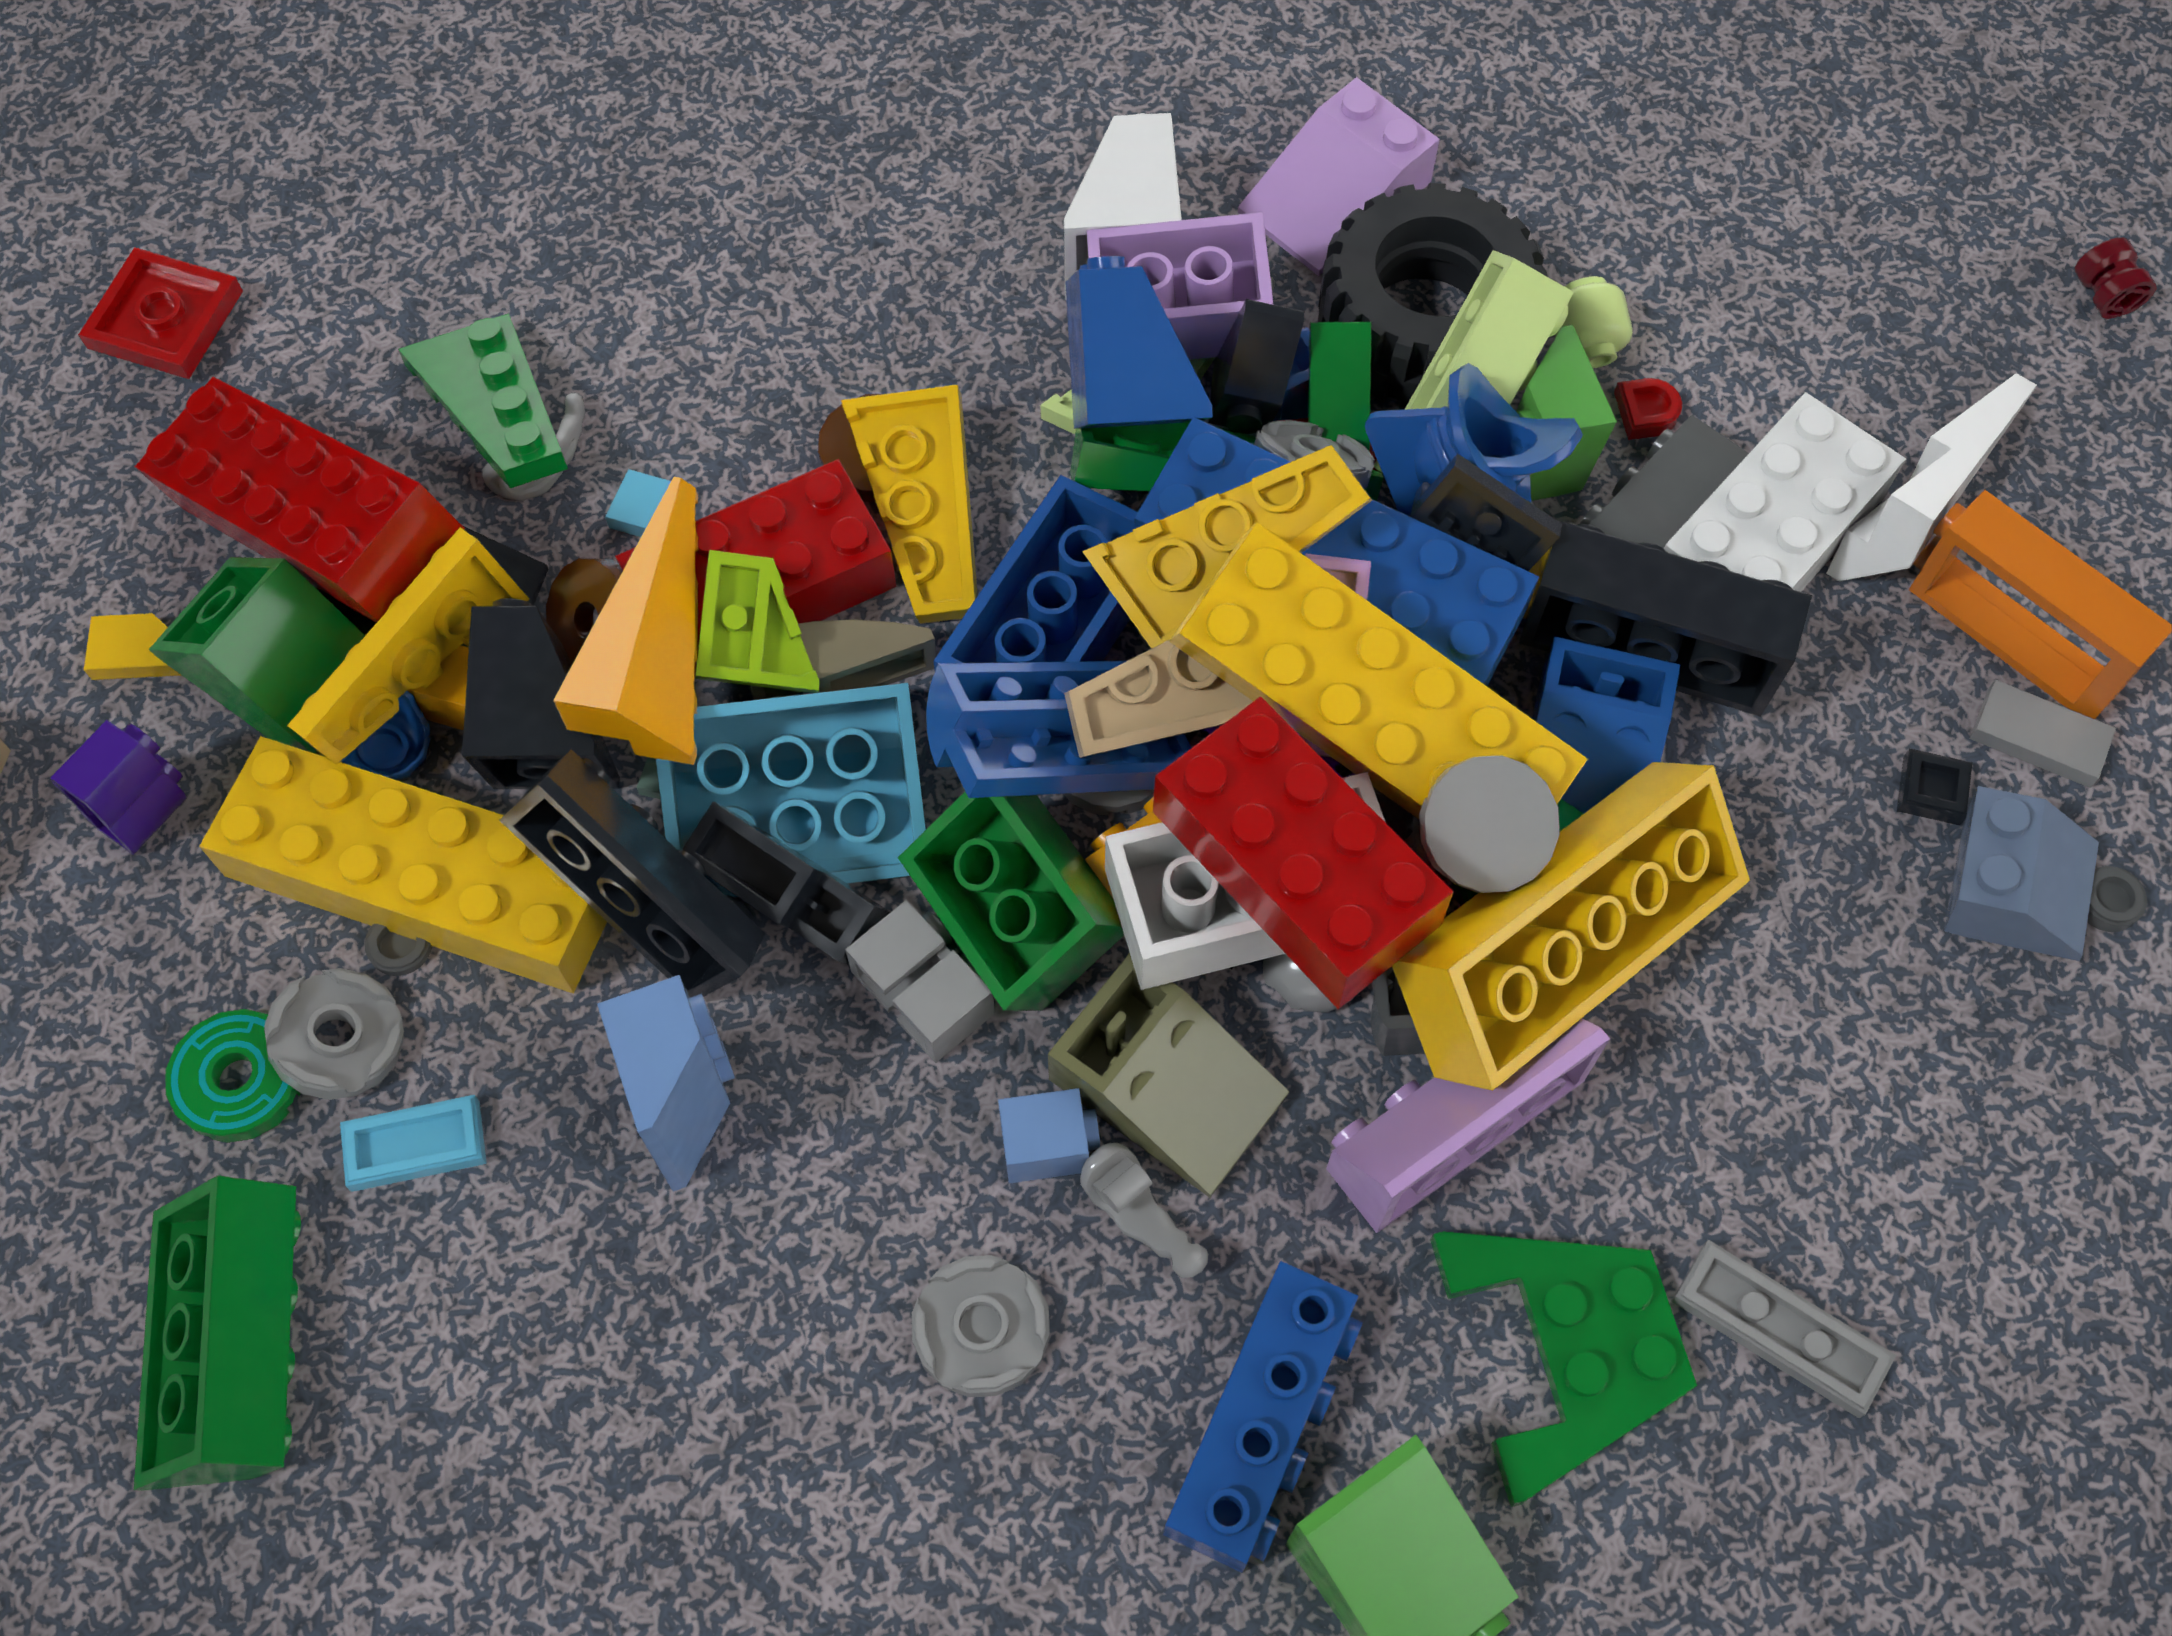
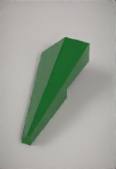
(1137, 454)

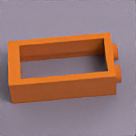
(2053, 581)

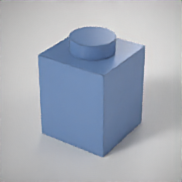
(1047, 1134)

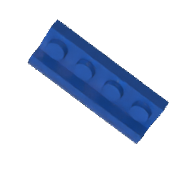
(1014, 735)

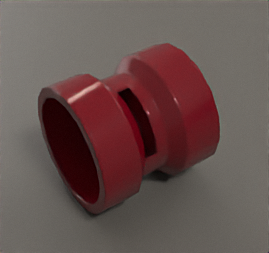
(2115, 278)

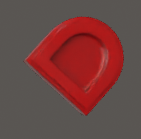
(1647, 407)

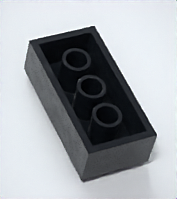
(1636, 598)

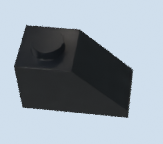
(1254, 366)

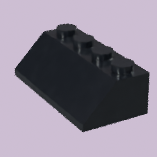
(635, 876)

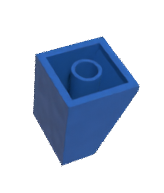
(1125, 352)

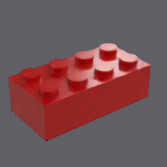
(816, 535)
(1300, 851)

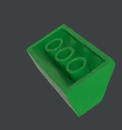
(218, 1335)

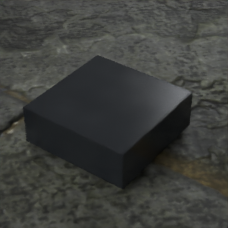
(1934, 787)

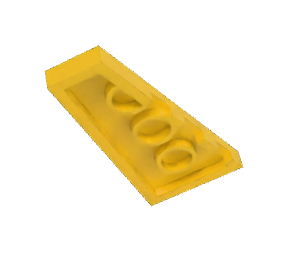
(921, 486)

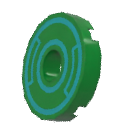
(196, 1072)

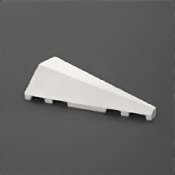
(1905, 522)

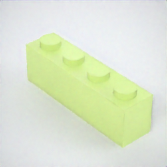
(1497, 331)

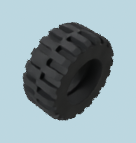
(1406, 238)

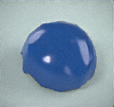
(397, 746)

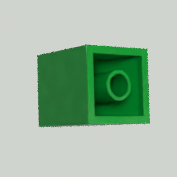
(259, 643)

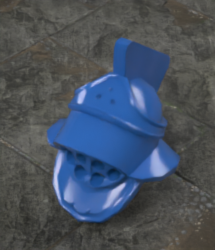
(1476, 424)

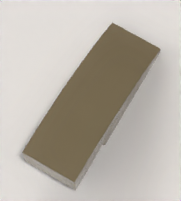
(861, 654)

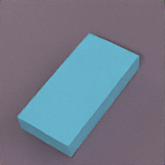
(412, 1143)

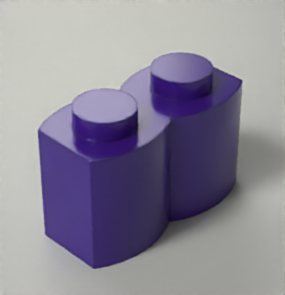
(121, 784)

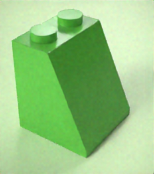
(1402, 1554)

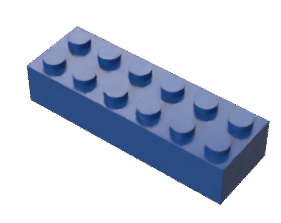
(1419, 576)

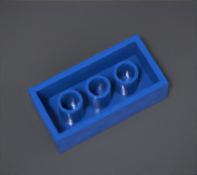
(1045, 592)

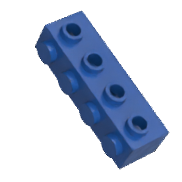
(1261, 1417)

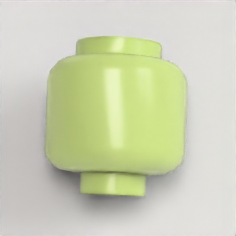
(1600, 318)

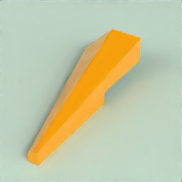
(642, 651)

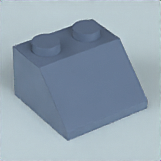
(2022, 875)

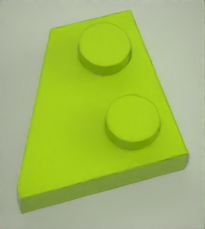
(749, 627)

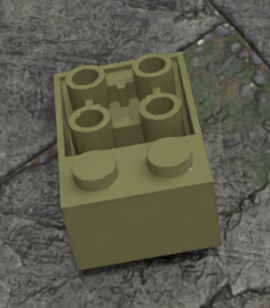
(1166, 1077)

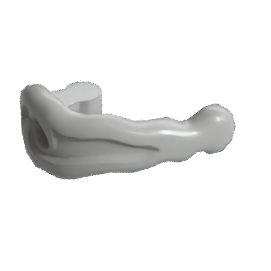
(567, 437)
(1122, 1189)

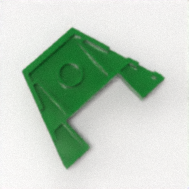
(1600, 1337)

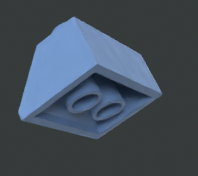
(670, 1072)

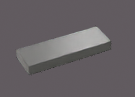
(1784, 1329)

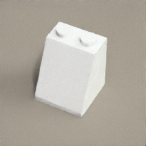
(1125, 184)

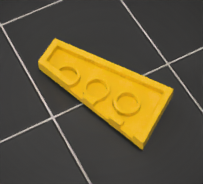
(1172, 560)
(404, 647)

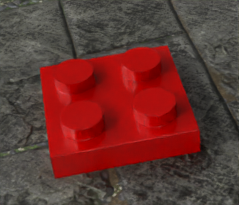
(161, 313)

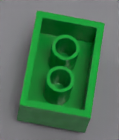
(1014, 896)

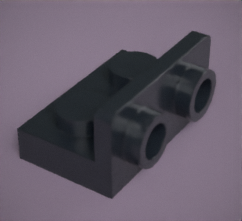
(1485, 514)

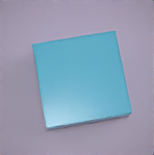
(635, 502)

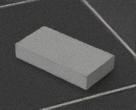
(2043, 733)

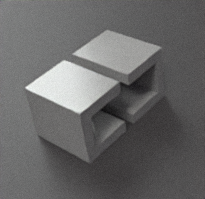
(911, 969)

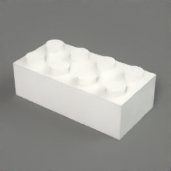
(1791, 498)
(1177, 912)

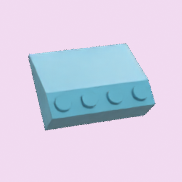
(811, 770)

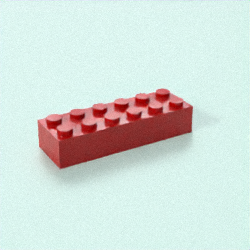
(298, 496)

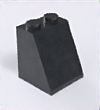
(509, 705)

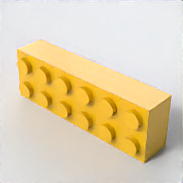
(1355, 676)
(400, 862)
(1538, 958)

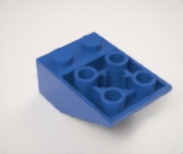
(1608, 709)

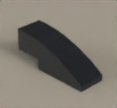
(782, 882)

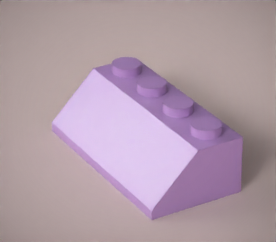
(1449, 1125)

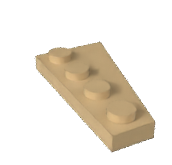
(1148, 701)

